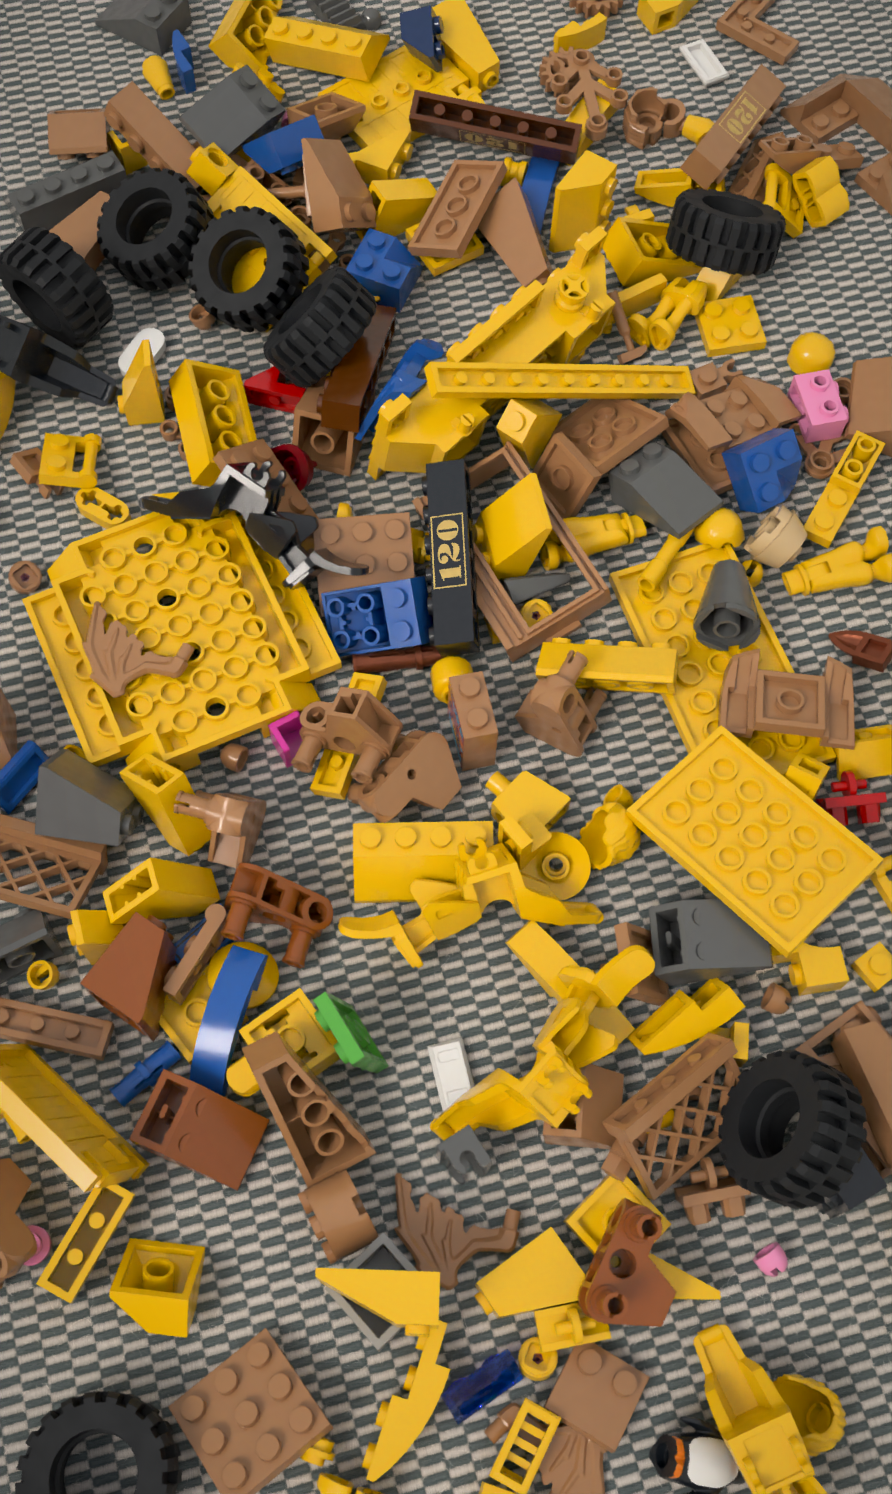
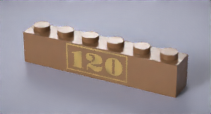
(734, 129)

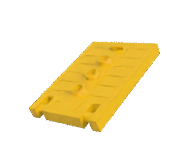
(391, 93)
(245, 190)
(63, 1122)

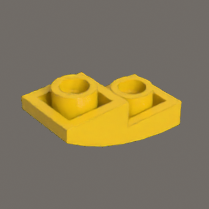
(581, 37)

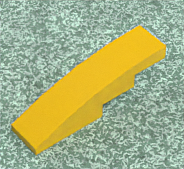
(544, 960)

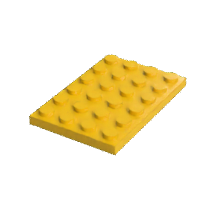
(754, 840)

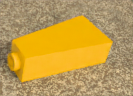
(467, 44)

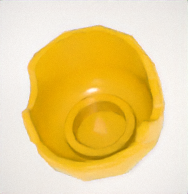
(811, 353)
(721, 528)

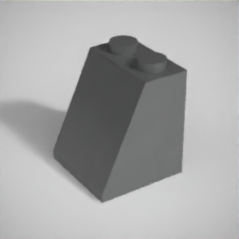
(83, 802)

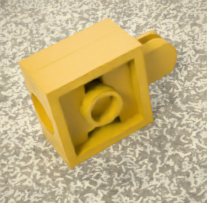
(298, 1027)

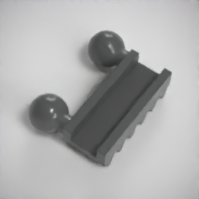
(341, 13)

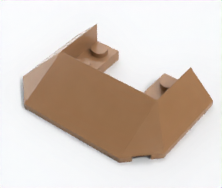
(838, 106)

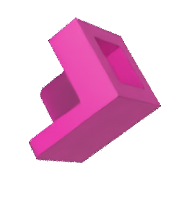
(286, 736)

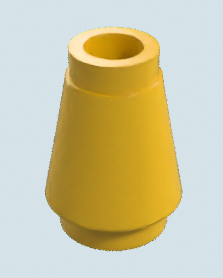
(158, 75)

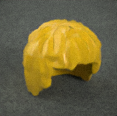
(610, 836)
(815, 1411)

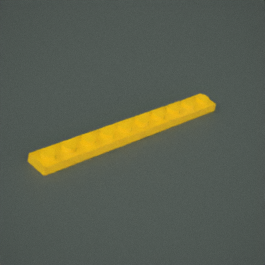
(557, 381)

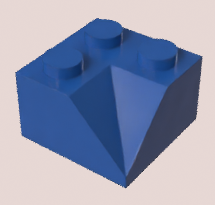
(283, 147)
(385, 268)
(764, 469)

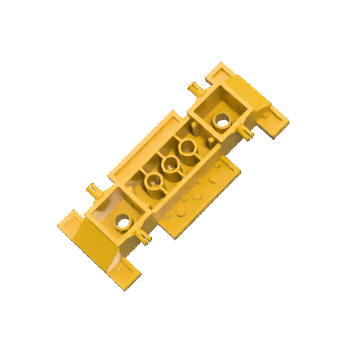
(522, 331)

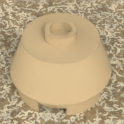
(777, 538)

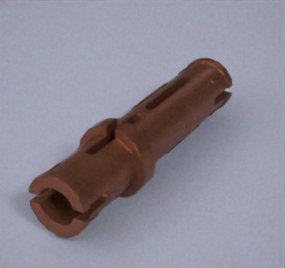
(396, 659)

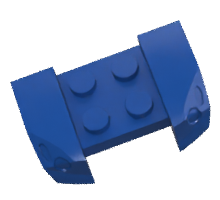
(403, 379)

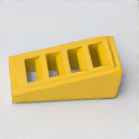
(505, 1475)

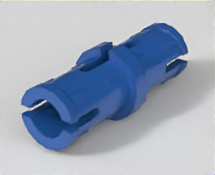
(145, 1073)

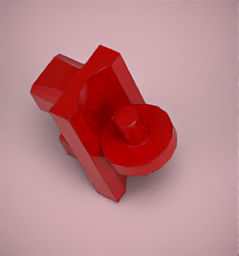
(866, 804)

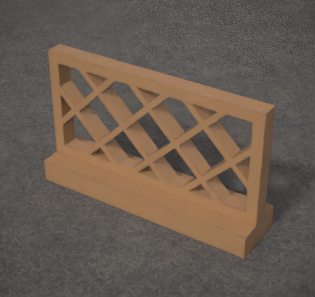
(66, 853)
(671, 1091)

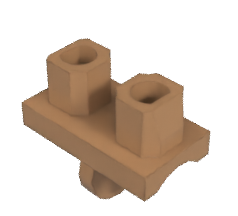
(697, 1196)

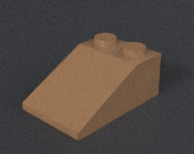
(335, 188)

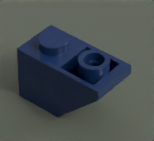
(422, 37)

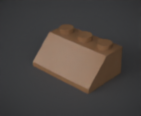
(871, 401)

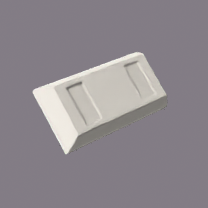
(704, 62)
(450, 1070)

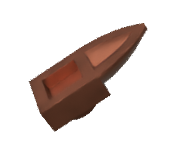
(865, 648)

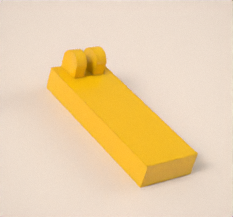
(639, 297)

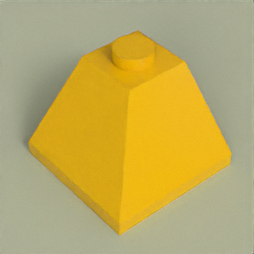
(159, 1285)

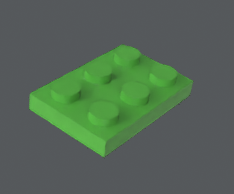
(353, 1038)

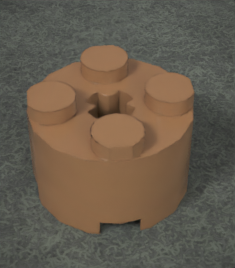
(338, 1216)

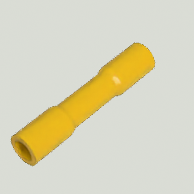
(658, 566)

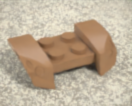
(736, 414)
(788, 701)

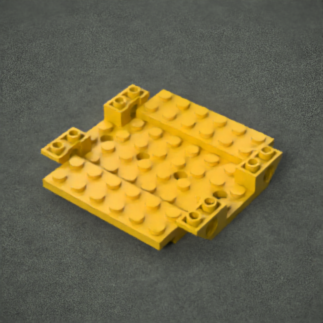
(230, 605)

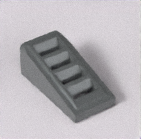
(526, 587)

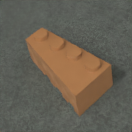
(309, 1116)

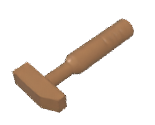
(624, 330)

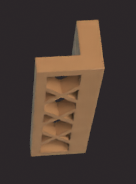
(753, 180)

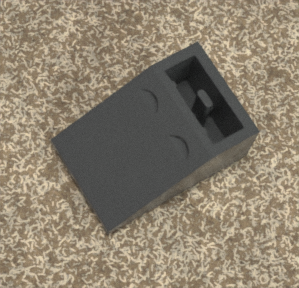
(704, 942)

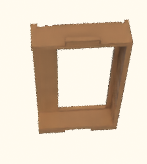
(493, 599)

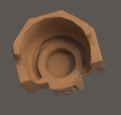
(644, 118)

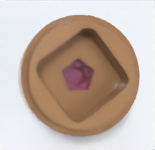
(24, 577)

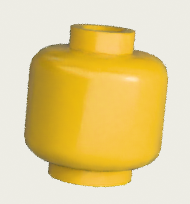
(442, 670)

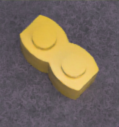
(821, 191)

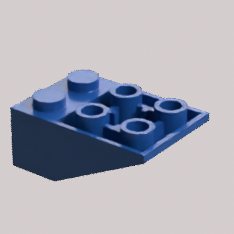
(378, 616)

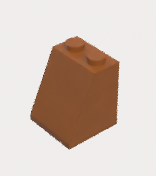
(132, 974)

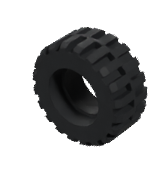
(135, 210)
(725, 231)
(220, 251)
(55, 287)
(320, 327)
(824, 1140)
(94, 1414)

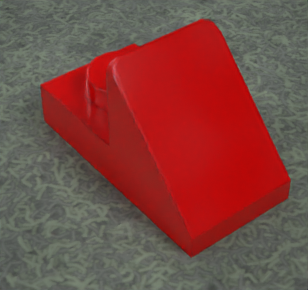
(270, 391)

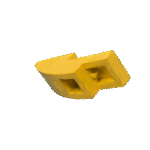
(843, 488)
(403, 1418)

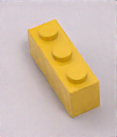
(85, 1241)

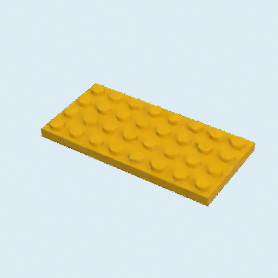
(668, 618)

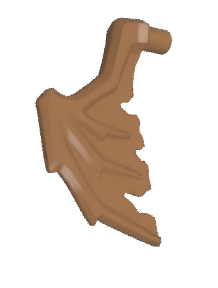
(119, 658)
(439, 1239)
(570, 1461)

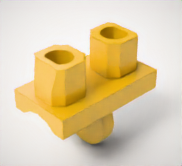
(567, 1327)

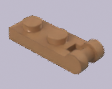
(197, 955)

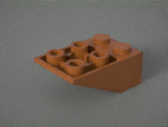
(199, 1130)

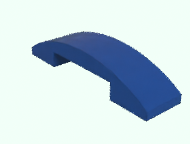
(538, 186)
(224, 1017)

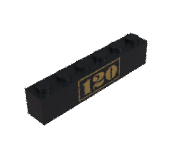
(451, 558)

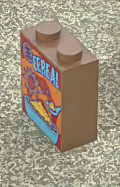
(472, 720)

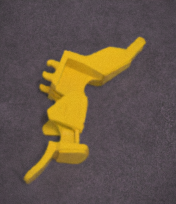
(450, 907)
(562, 1046)
(753, 1418)

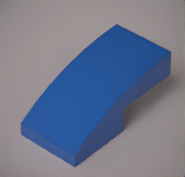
(183, 62)

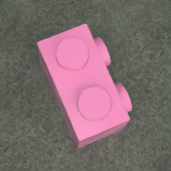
(820, 405)

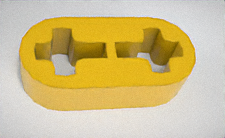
(106, 505)

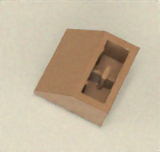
(78, 133)
(587, 1126)

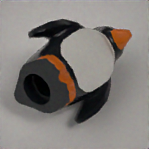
(696, 1459)

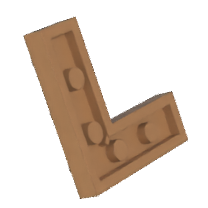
(743, 25)

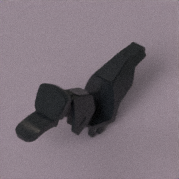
(51, 365)
(257, 499)

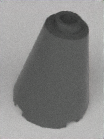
(727, 609)

